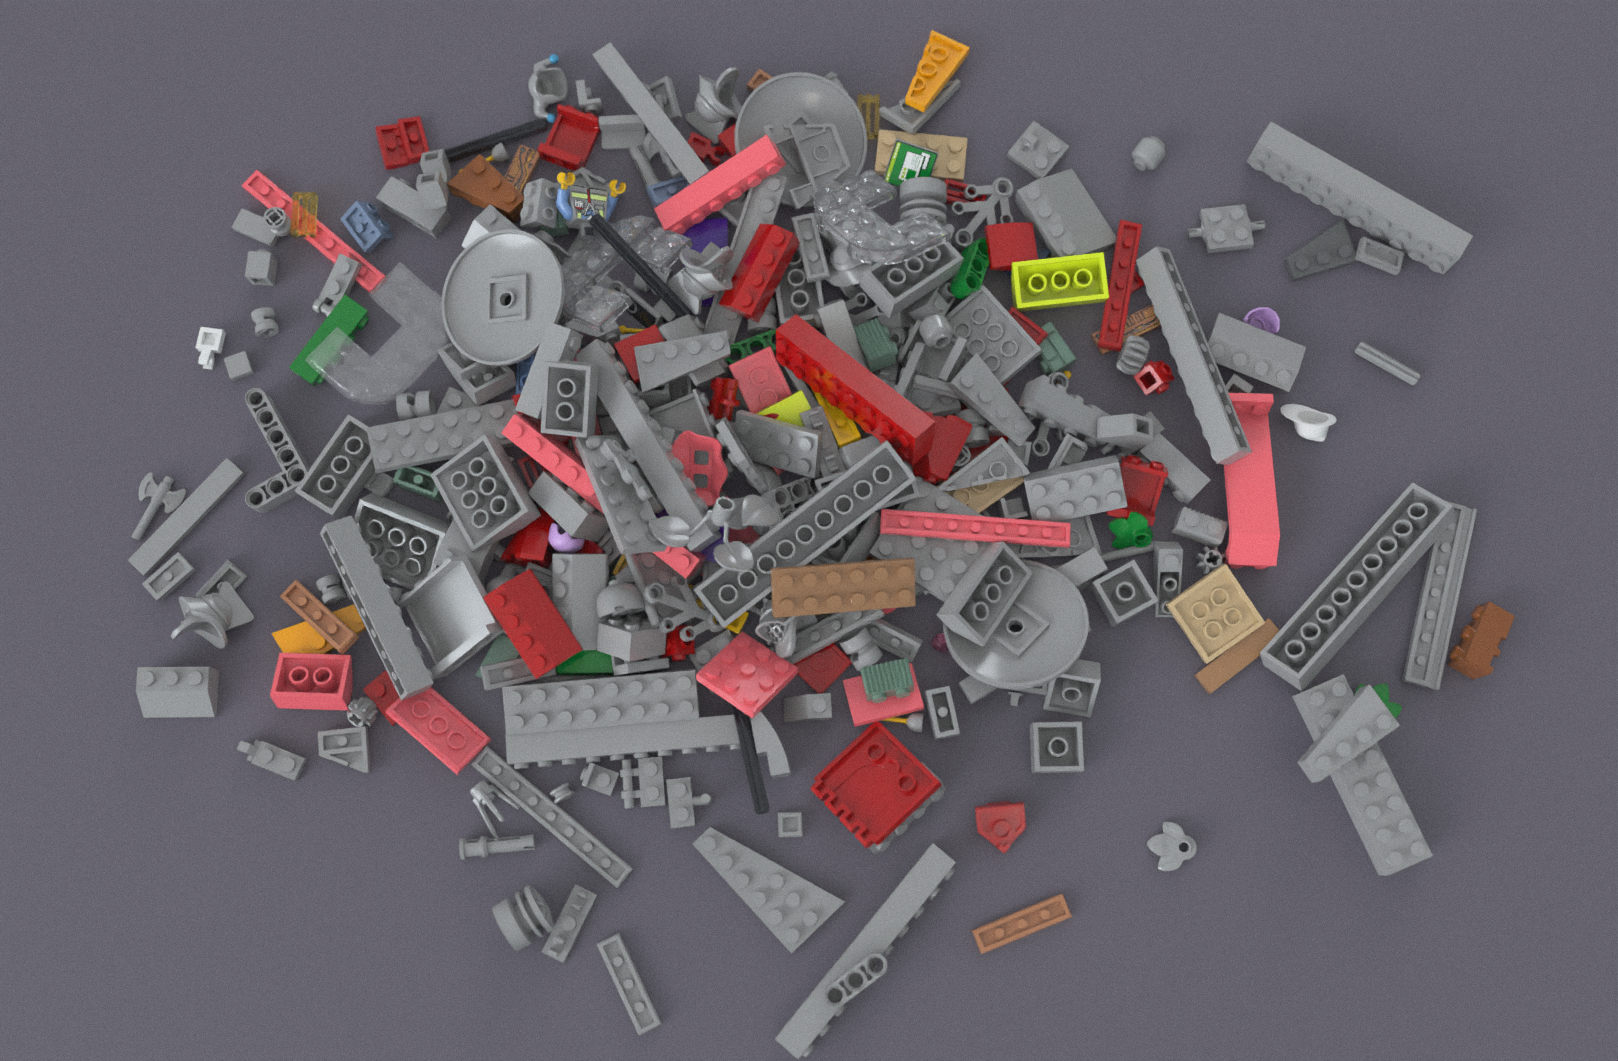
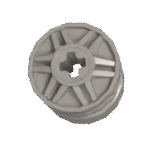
(924, 195)
(520, 919)

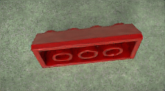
(760, 271)
(533, 623)

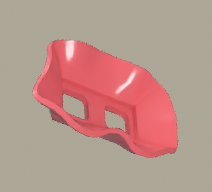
(716, 470)

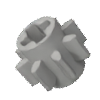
(1211, 554)
(362, 712)

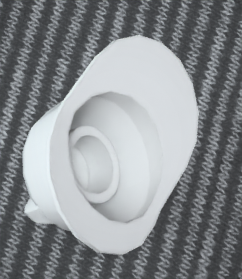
(1309, 422)

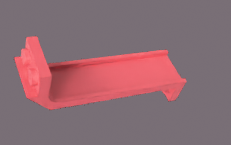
(1252, 490)

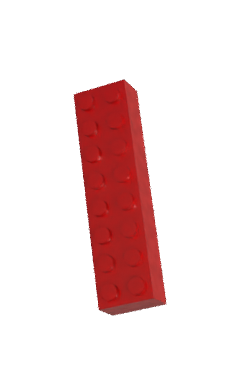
(854, 389)

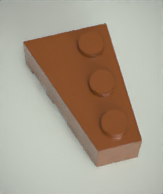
(486, 186)
(1481, 640)

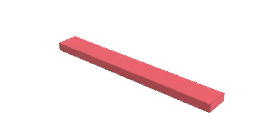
(325, 239)
(975, 528)

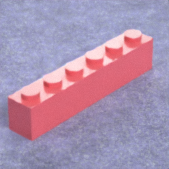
(720, 186)

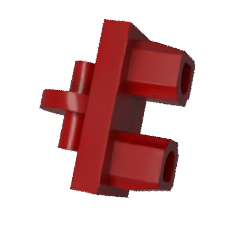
(723, 397)

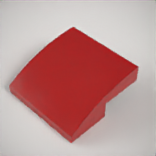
(402, 142)
(1010, 244)

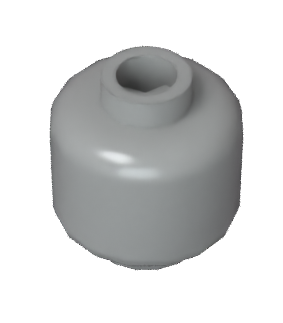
(1148, 153)
(936, 331)

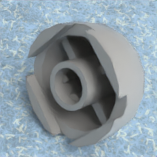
(619, 599)

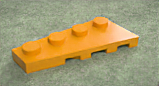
(939, 63)
(305, 639)

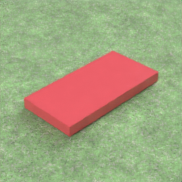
(440, 728)

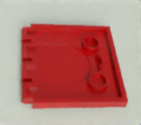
(874, 785)

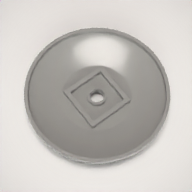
(802, 100)
(476, 291)
(1047, 646)

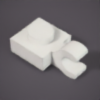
(209, 342)

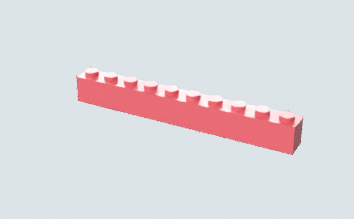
(571, 470)

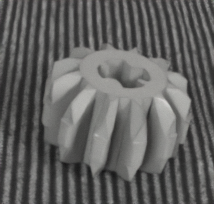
(1132, 355)

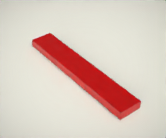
(1120, 285)

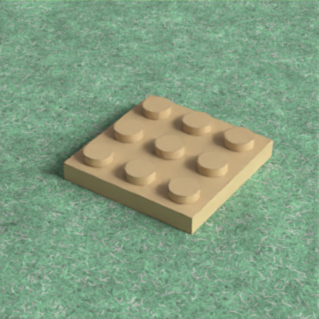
(1215, 613)

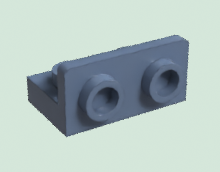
(366, 225)

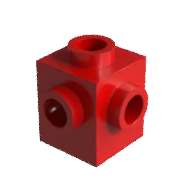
(1154, 377)
(676, 647)

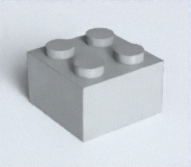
(1123, 593)
(630, 638)
(1056, 747)

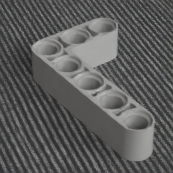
(281, 451)
(785, 496)

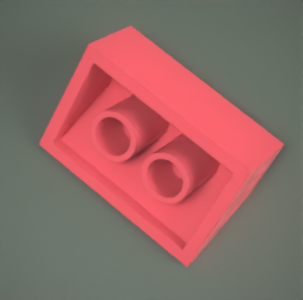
(313, 681)

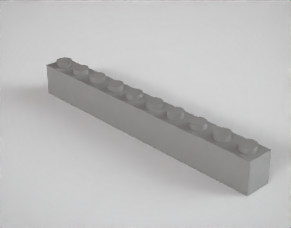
(1193, 357)
(648, 445)
(621, 741)
(875, 937)

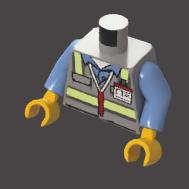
(581, 203)

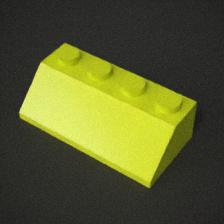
(1059, 282)

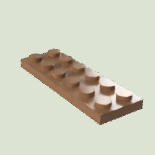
(843, 587)

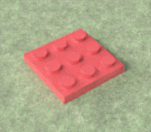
(747, 674)

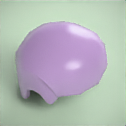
(1264, 319)
(562, 541)

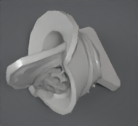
(715, 104)
(845, 270)
(701, 277)
(213, 615)
(783, 630)

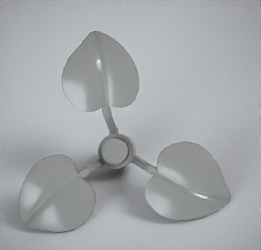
(754, 508)
(727, 513)

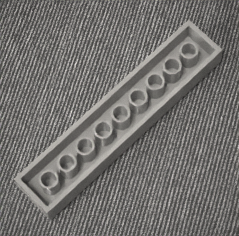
(1359, 199)
(808, 531)
(1357, 586)

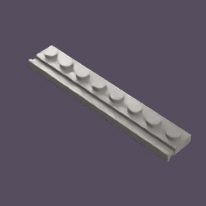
(759, 208)
(1439, 601)

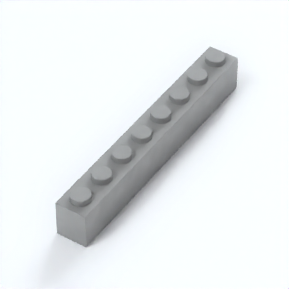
(377, 607)

